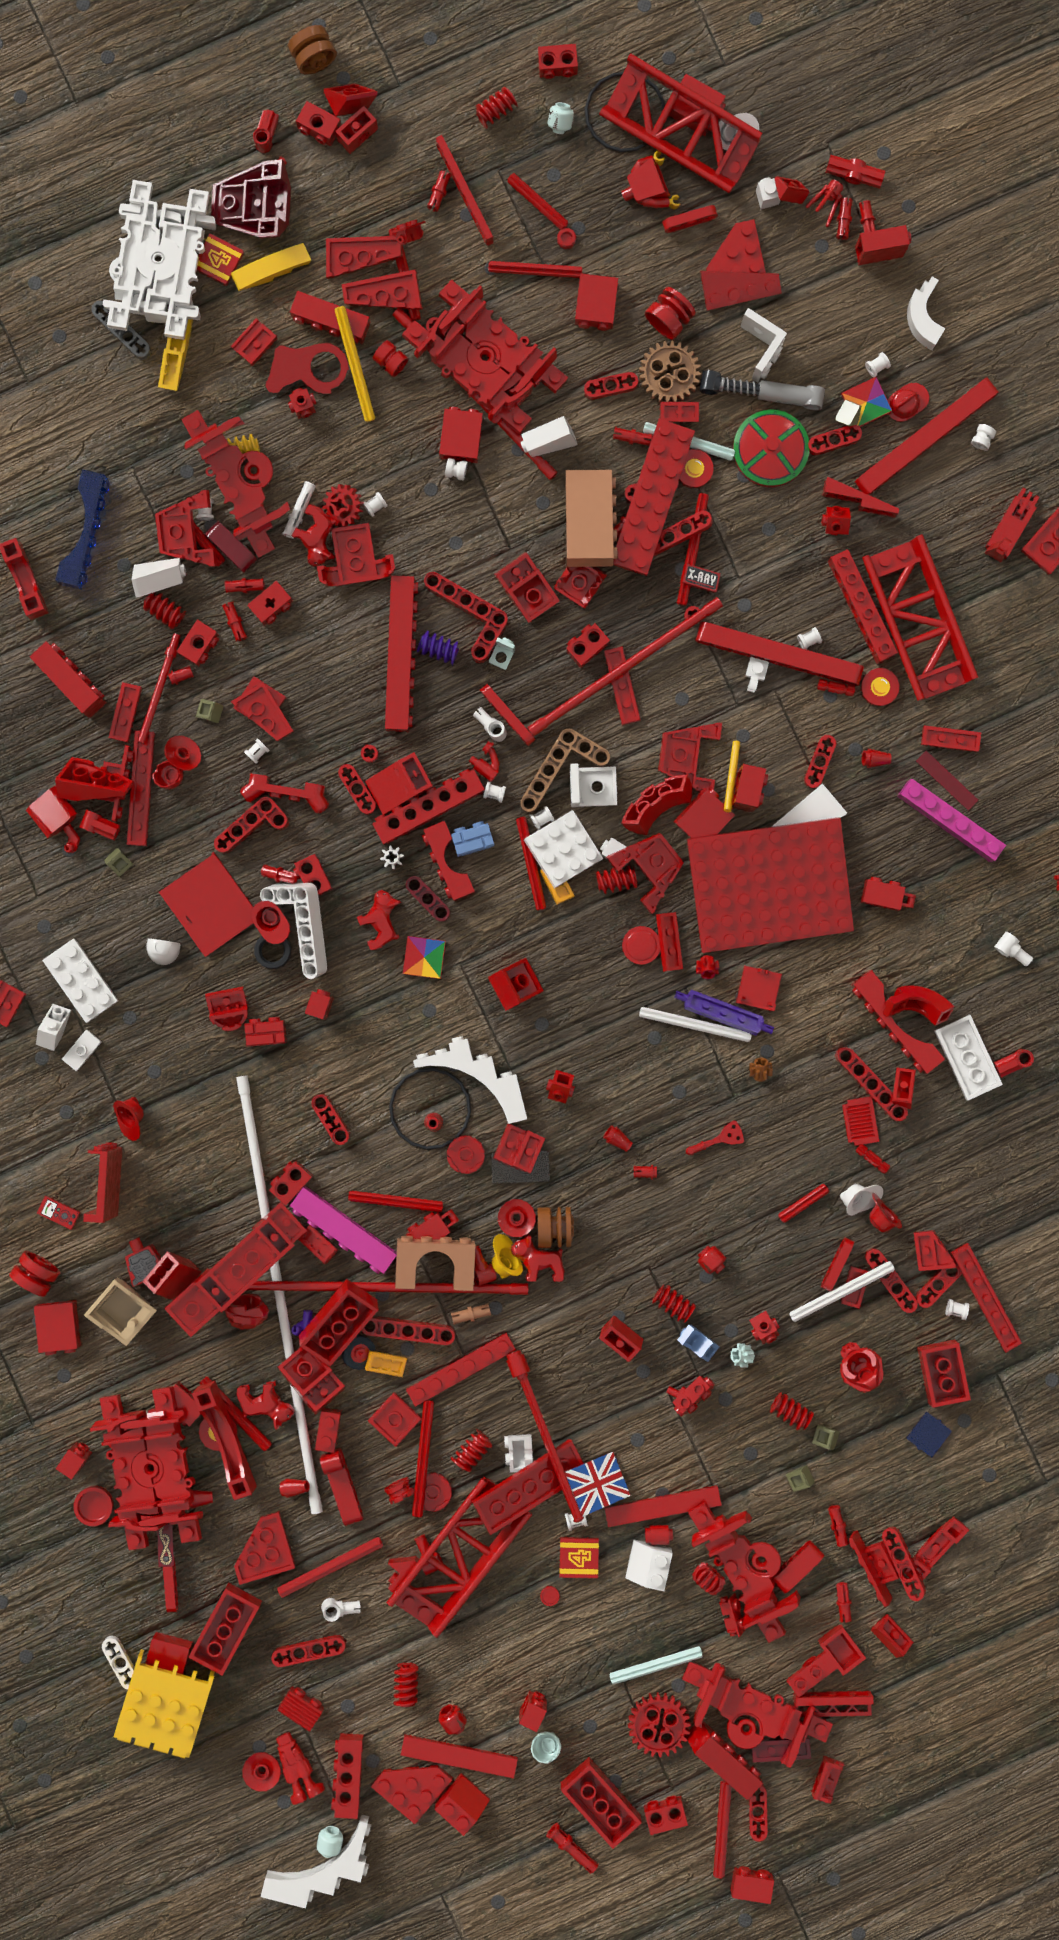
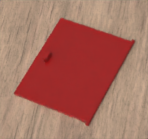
(212, 904)

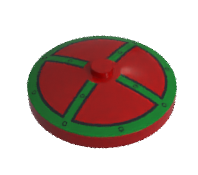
(771, 448)

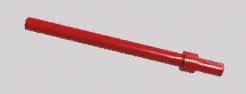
(170, 654)

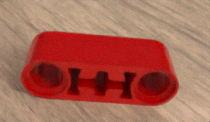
(323, 1118)
(798, 1566)

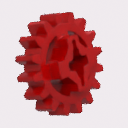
(348, 498)

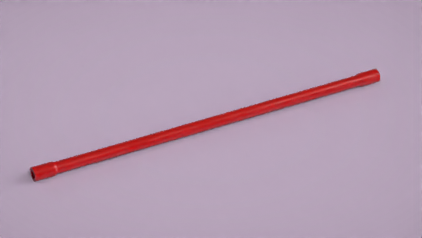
(512, 1288)

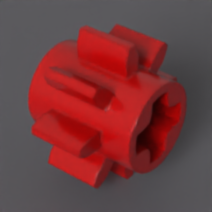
(707, 967)

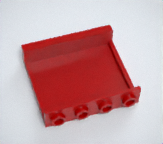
(108, 1183)

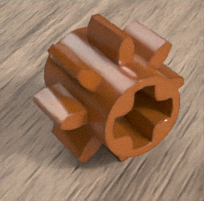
(760, 1069)

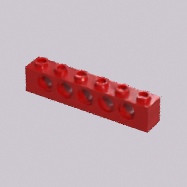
(862, 606)
(474, 788)

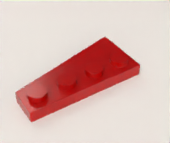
(387, 291)

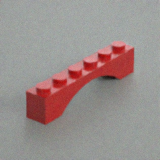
(872, 992)
(213, 1409)

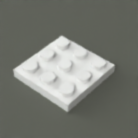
(563, 849)

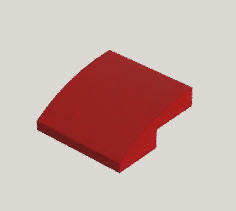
(519, 1148)

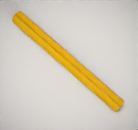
(354, 363)

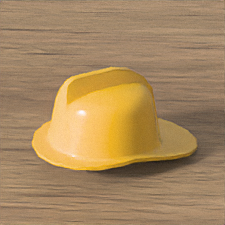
(503, 1261)

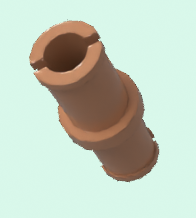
(470, 1314)

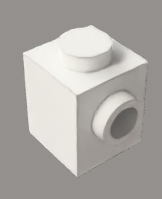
(767, 193)

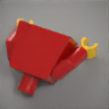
(648, 184)

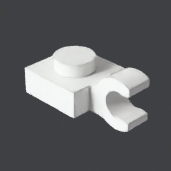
(756, 671)

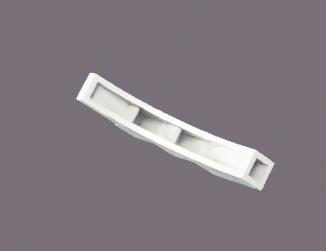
(460, 1057)
(299, 1887)

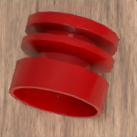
(670, 313)

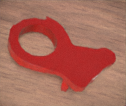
(295, 364)

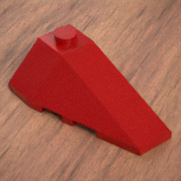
(85, 781)

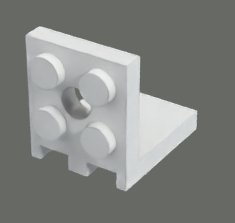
(767, 333)
(581, 786)

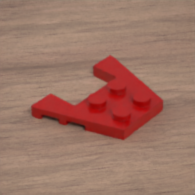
(177, 530)
(681, 752)
(655, 860)

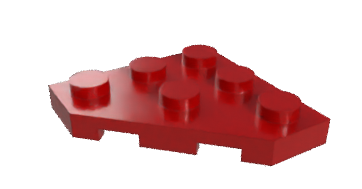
(739, 251)
(265, 1551)
(412, 1788)

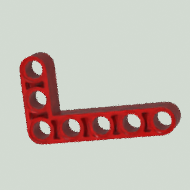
(471, 609)

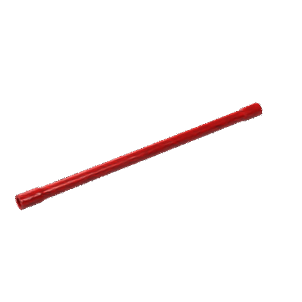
(401, 316)
(706, 610)

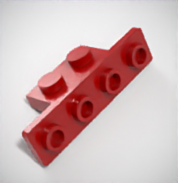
(122, 770)
(876, 1564)

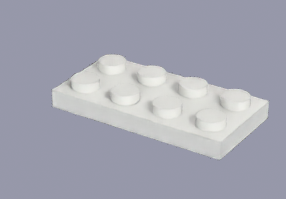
(80, 980)
(968, 1057)

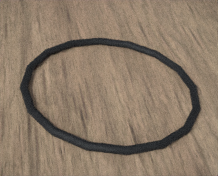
(587, 113)
(428, 1070)

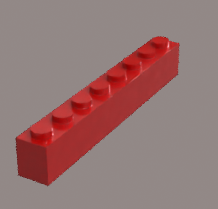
(400, 653)

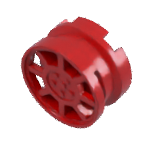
(399, 1490)

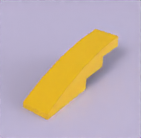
(271, 266)
(174, 360)

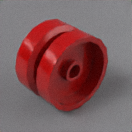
(34, 1273)

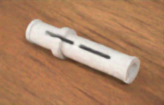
(295, 517)

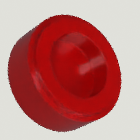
(566, 238)

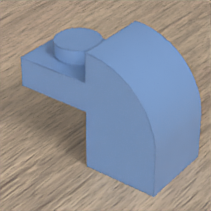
(698, 1342)

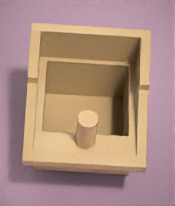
(120, 1311)

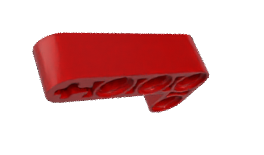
(242, 821)
(342, 1486)

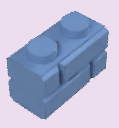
(472, 839)

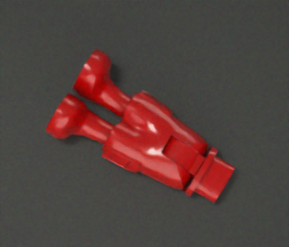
(297, 1766)

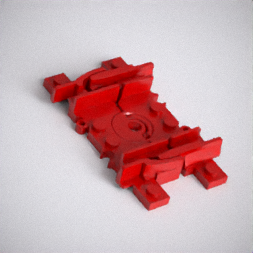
(509, 361)
(153, 1442)

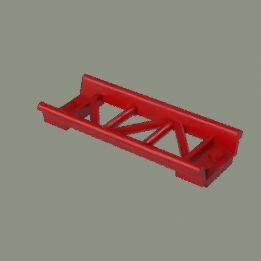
(730, 166)
(906, 557)
(415, 1600)

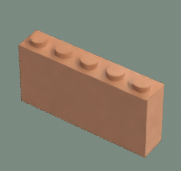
(590, 518)

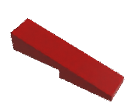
(867, 503)

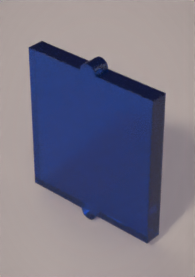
(929, 1434)

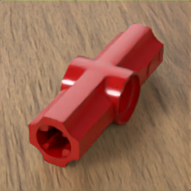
(855, 171)

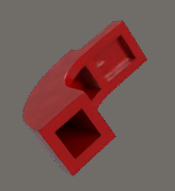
(921, 1000)

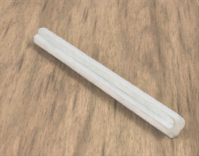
(694, 1024)
(842, 1291)

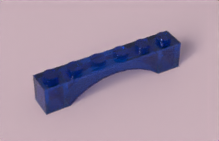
(73, 567)

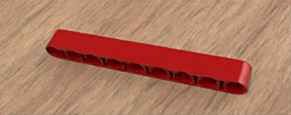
(926, 436)
(779, 653)

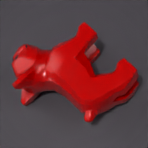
(315, 537)
(380, 919)
(538, 1259)
(266, 1403)

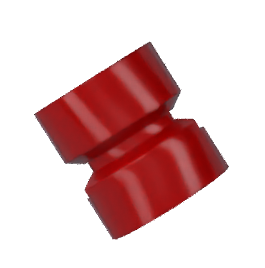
(392, 360)

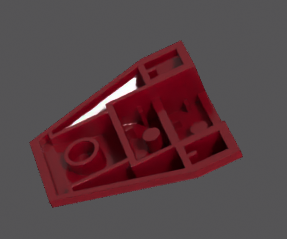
(254, 200)

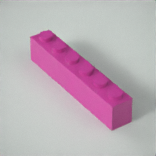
(951, 820)
(343, 1229)

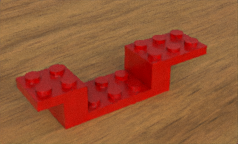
(236, 1270)

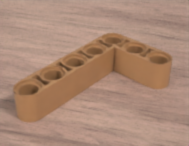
(556, 764)

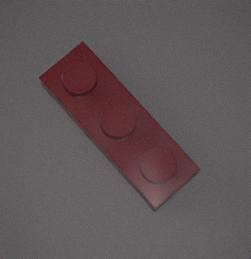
(775, 1749)

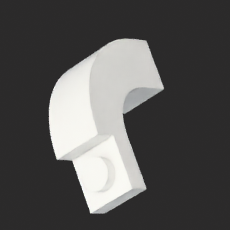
(919, 322)

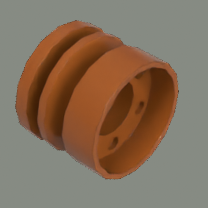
(554, 1227)

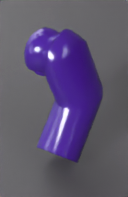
(299, 1327)

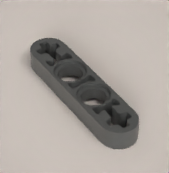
(119, 333)

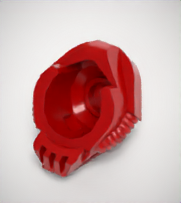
(247, 1311)
(861, 1367)

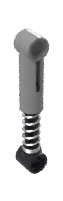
(808, 397)

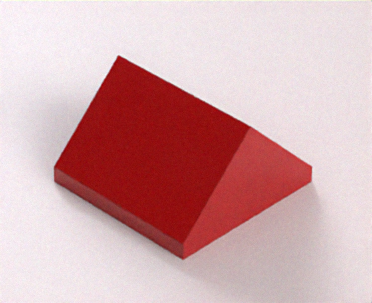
(349, 98)

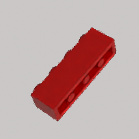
(322, 315)

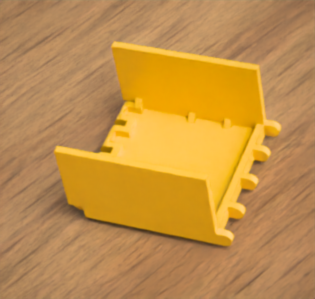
(163, 1708)

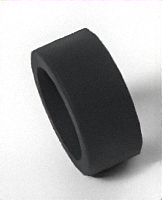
(272, 965)

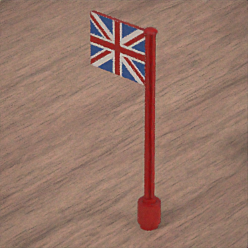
(585, 1486)

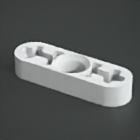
(112, 1660)

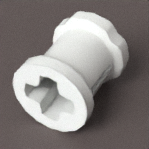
(877, 364)
(375, 504)
(206, 513)
(809, 638)
(254, 748)
(494, 792)
(542, 817)
(957, 1309)
(569, 1519)

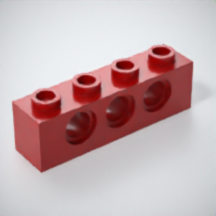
(349, 1806)

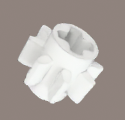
(387, 854)

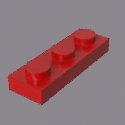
(125, 712)
(951, 738)
(669, 941)

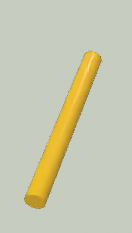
(732, 776)

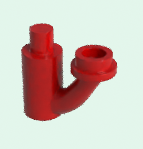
(482, 767)

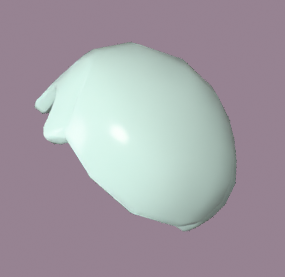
(546, 1747)

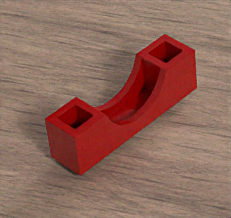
(20, 568)
(439, 838)

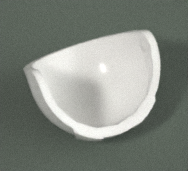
(162, 951)

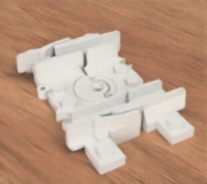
(170, 274)

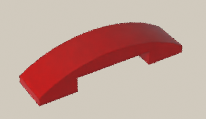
(936, 1546)

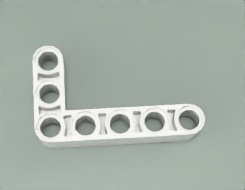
(304, 922)

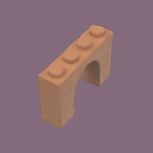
(411, 1250)

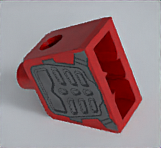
(141, 1261)

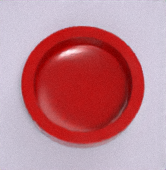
(641, 945)
(93, 1505)

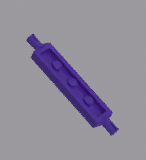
(723, 1012)

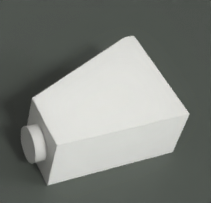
(549, 438)
(157, 576)

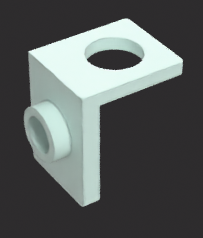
(506, 646)

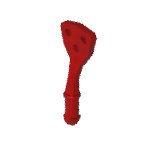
(721, 1138)

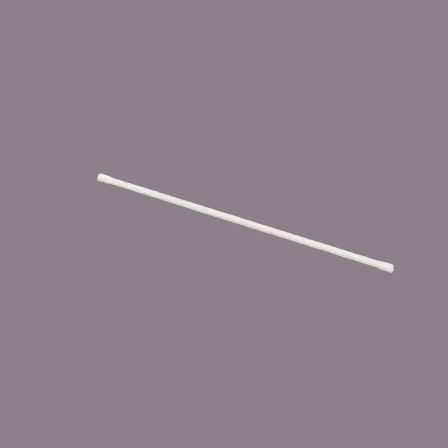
(244, 1091)

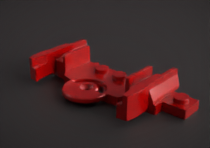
(226, 464)
(733, 1552)
(772, 1716)

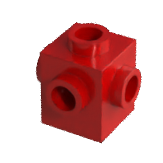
(303, 409)
(836, 520)
(560, 1086)
(764, 1328)

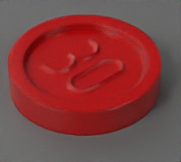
(549, 1596)

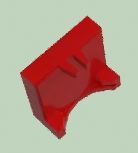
(758, 988)

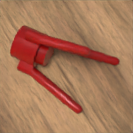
(831, 192)

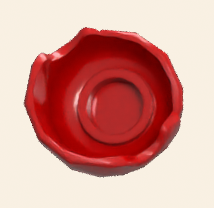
(167, 776)

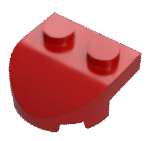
(227, 1008)

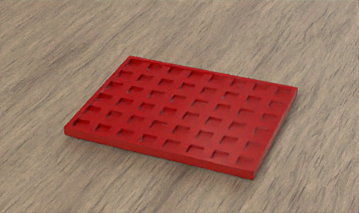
(770, 884)

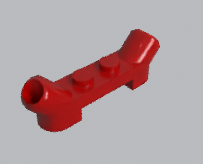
(260, 784)

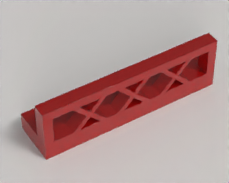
(836, 1698)

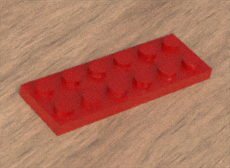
(524, 1489)

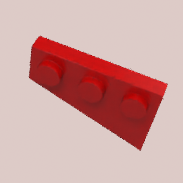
(264, 711)

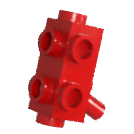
(689, 1397)

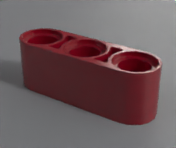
(230, 546)
(421, 892)

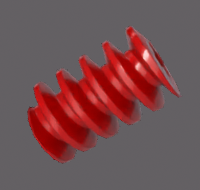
(495, 106)
(163, 610)
(616, 879)
(674, 1303)
(791, 1411)
(472, 1451)
(407, 1685)

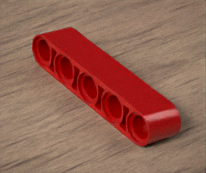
(862, 1080)
(417, 1326)

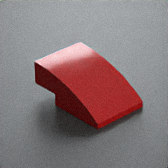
(526, 587)
(311, 1379)

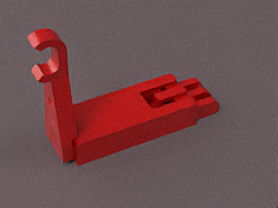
(1011, 526)

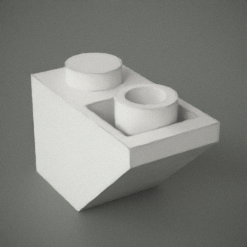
(52, 1027)

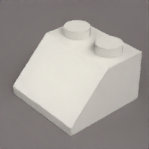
(649, 1565)

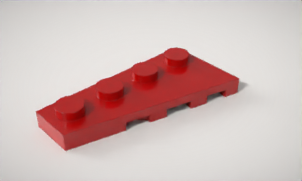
(357, 253)
(732, 288)

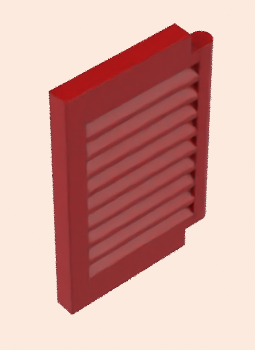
(860, 1121)

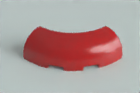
(655, 801)

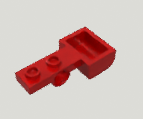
(838, 1652)

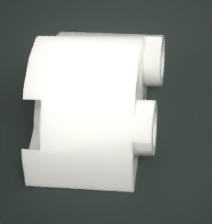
(519, 1451)

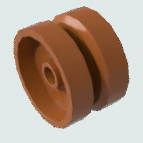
(312, 49)

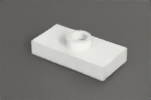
(81, 1050)

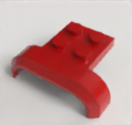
(355, 558)

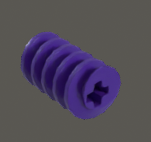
(438, 647)

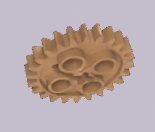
(661, 357)

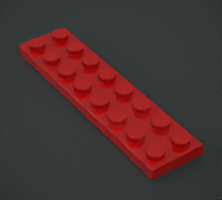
(653, 496)

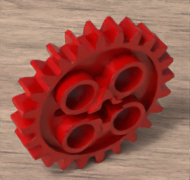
(676, 1727)

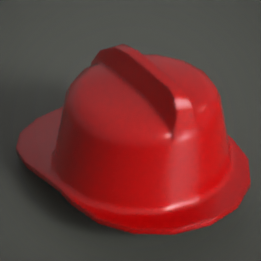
(908, 401)
(270, 922)
(129, 1116)
(883, 1217)

